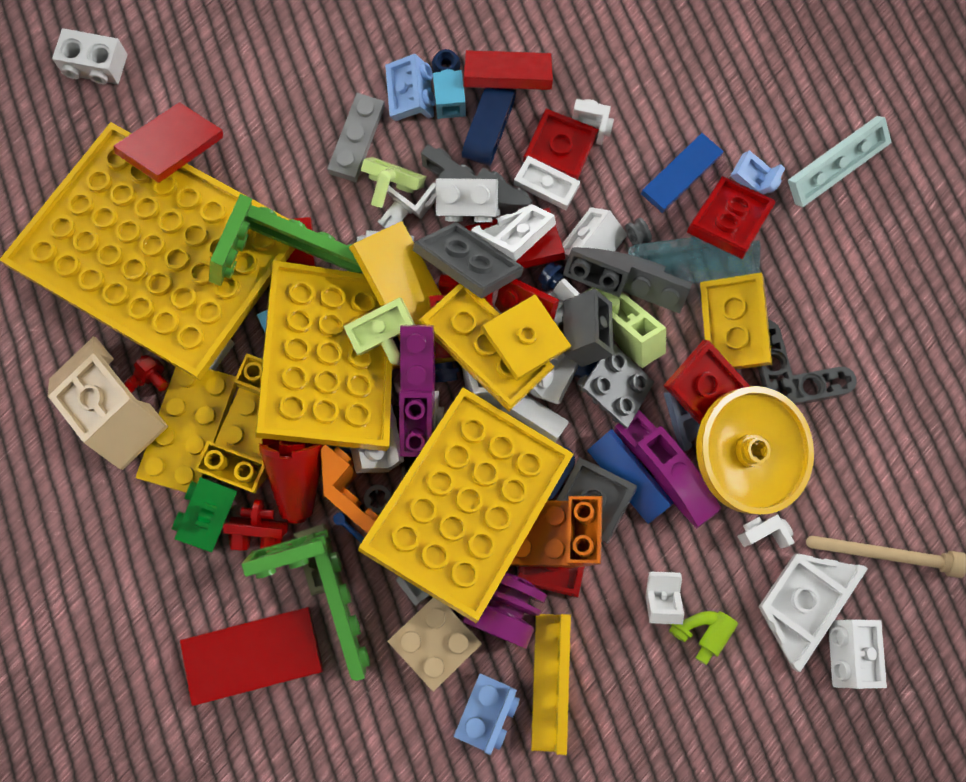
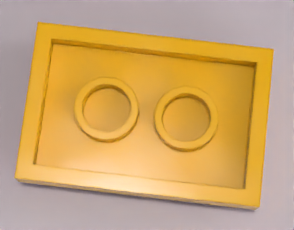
(737, 319)

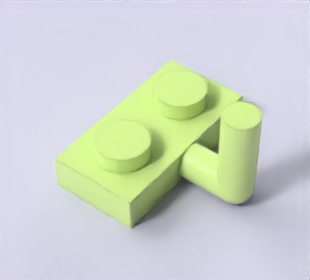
(384, 173)
(379, 329)

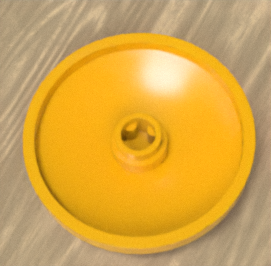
(755, 450)

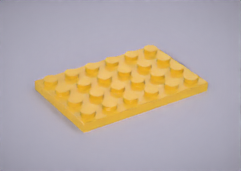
(310, 373)
(466, 504)

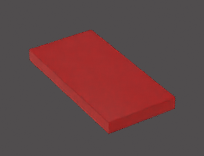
(251, 656)

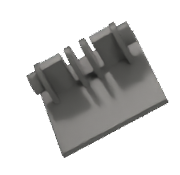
(617, 386)

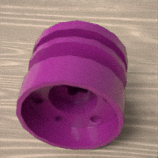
(506, 610)

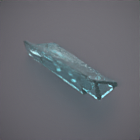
(698, 260)

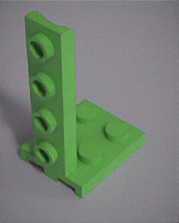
(267, 223)
(296, 554)

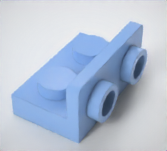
(409, 88)
(486, 714)

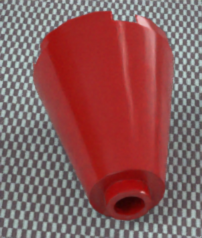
(293, 476)

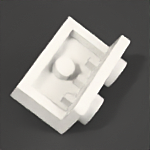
(467, 198)

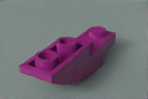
(417, 388)
(671, 468)

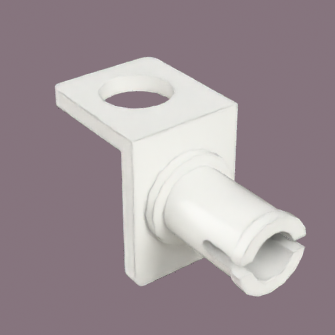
(402, 206)

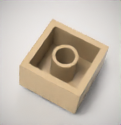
(434, 643)

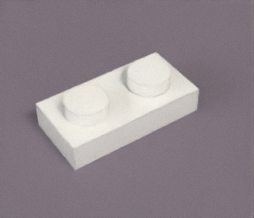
(546, 183)

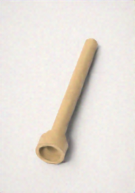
(950, 563)

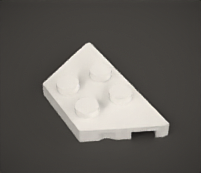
(807, 602)

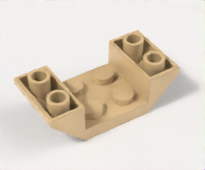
(103, 407)

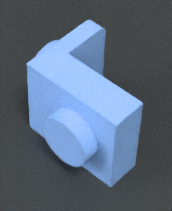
(756, 174)

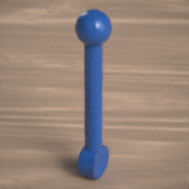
(340, 520)

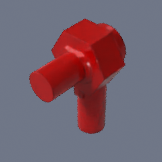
(147, 371)

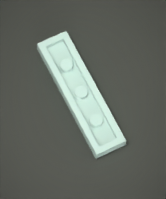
(839, 161)

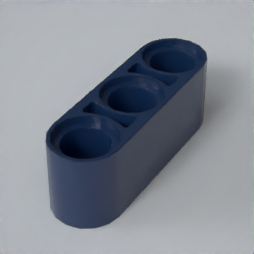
(488, 125)

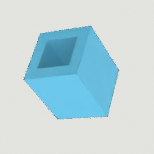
(449, 94)

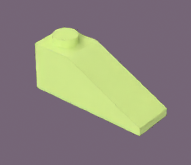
(636, 330)

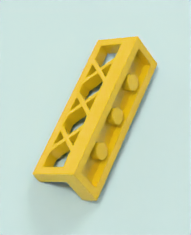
(551, 683)

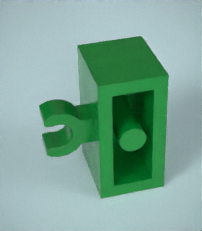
(204, 515)

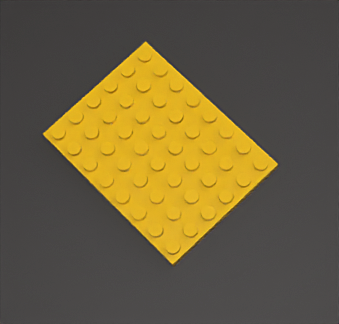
(143, 255)

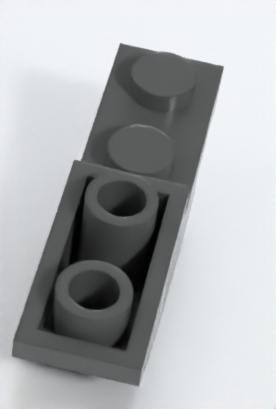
(441, 165)
(627, 273)

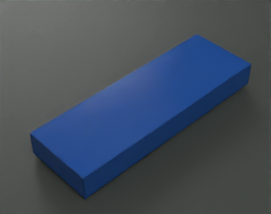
(682, 172)
(616, 458)

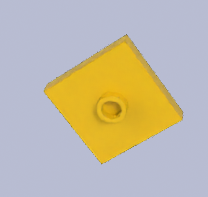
(525, 337)

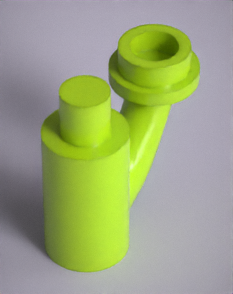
(714, 639)

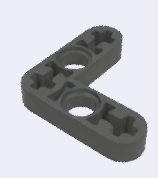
(794, 383)

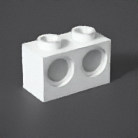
(82, 56)

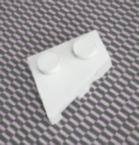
(517, 231)

